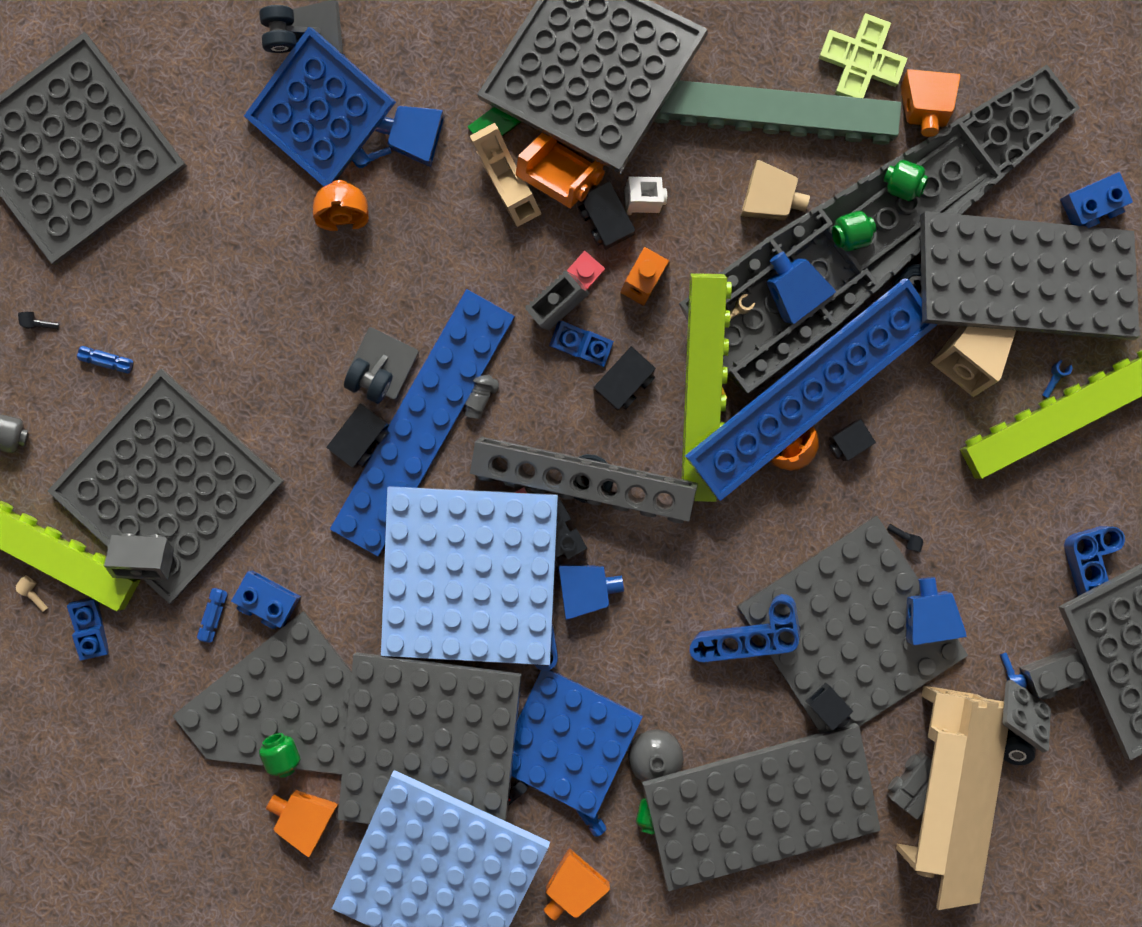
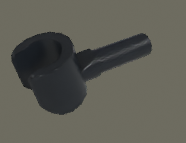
(28, 321)
(914, 542)

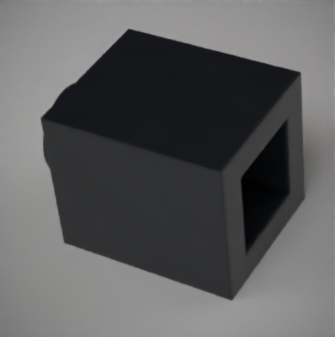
(851, 441)
(830, 707)

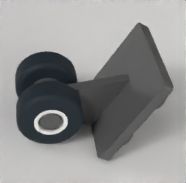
(289, 25)
(380, 366)
(1026, 723)

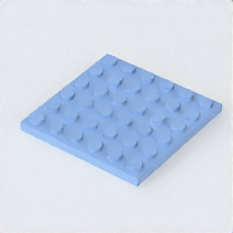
(469, 575)
(437, 863)

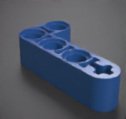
(1091, 555)
(744, 634)

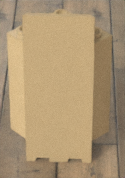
(959, 794)

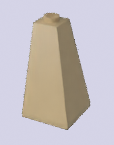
(975, 357)

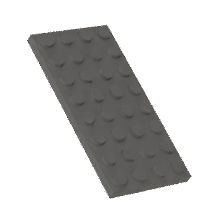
(1028, 276)
(761, 806)

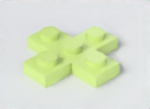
(863, 57)

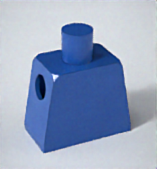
(414, 132)
(797, 287)
(586, 588)
(932, 615)

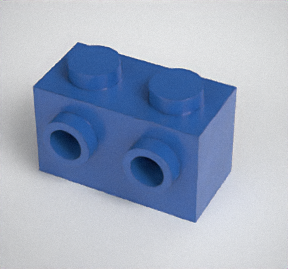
(1097, 200)
(265, 600)

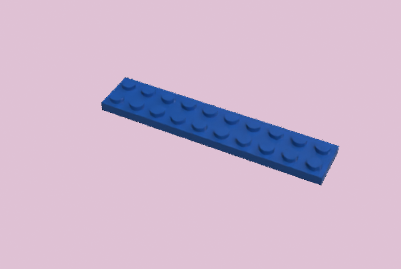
(810, 390)
(424, 417)

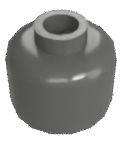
(11, 433)

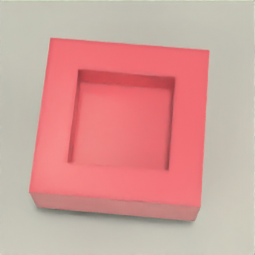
(586, 269)

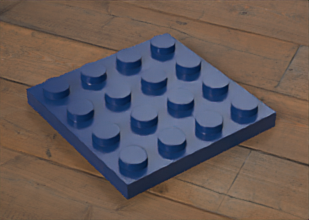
(319, 108)
(571, 741)

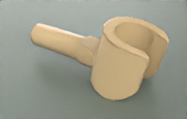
(739, 308)
(25, 588)

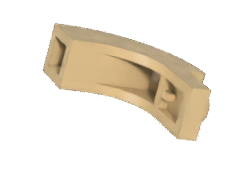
(501, 171)

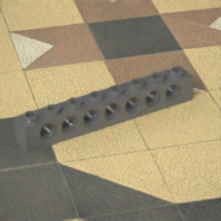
(485, 466)

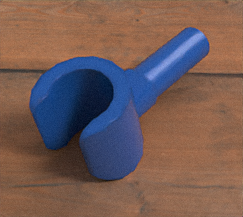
(361, 159)
(1057, 375)
(1019, 678)

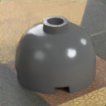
(655, 755)

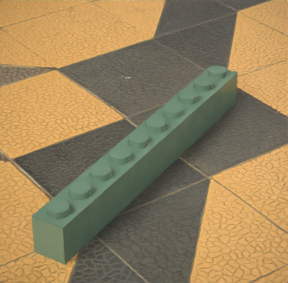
(782, 111)

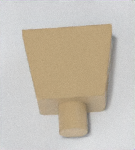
(772, 193)

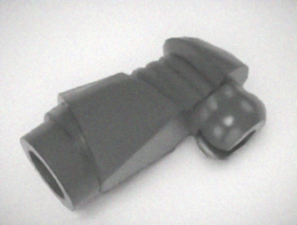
(480, 395)

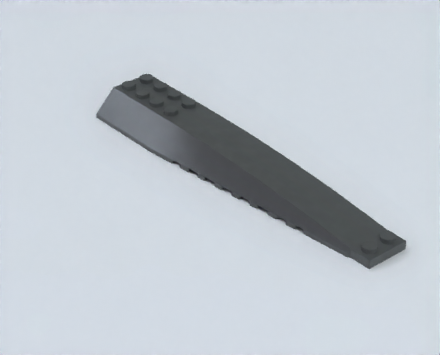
(961, 168)

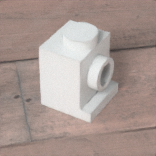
(644, 195)

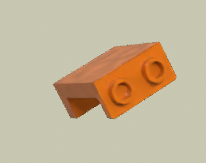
(558, 170)

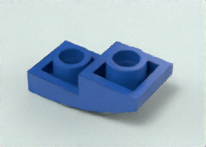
(581, 343)
(89, 628)

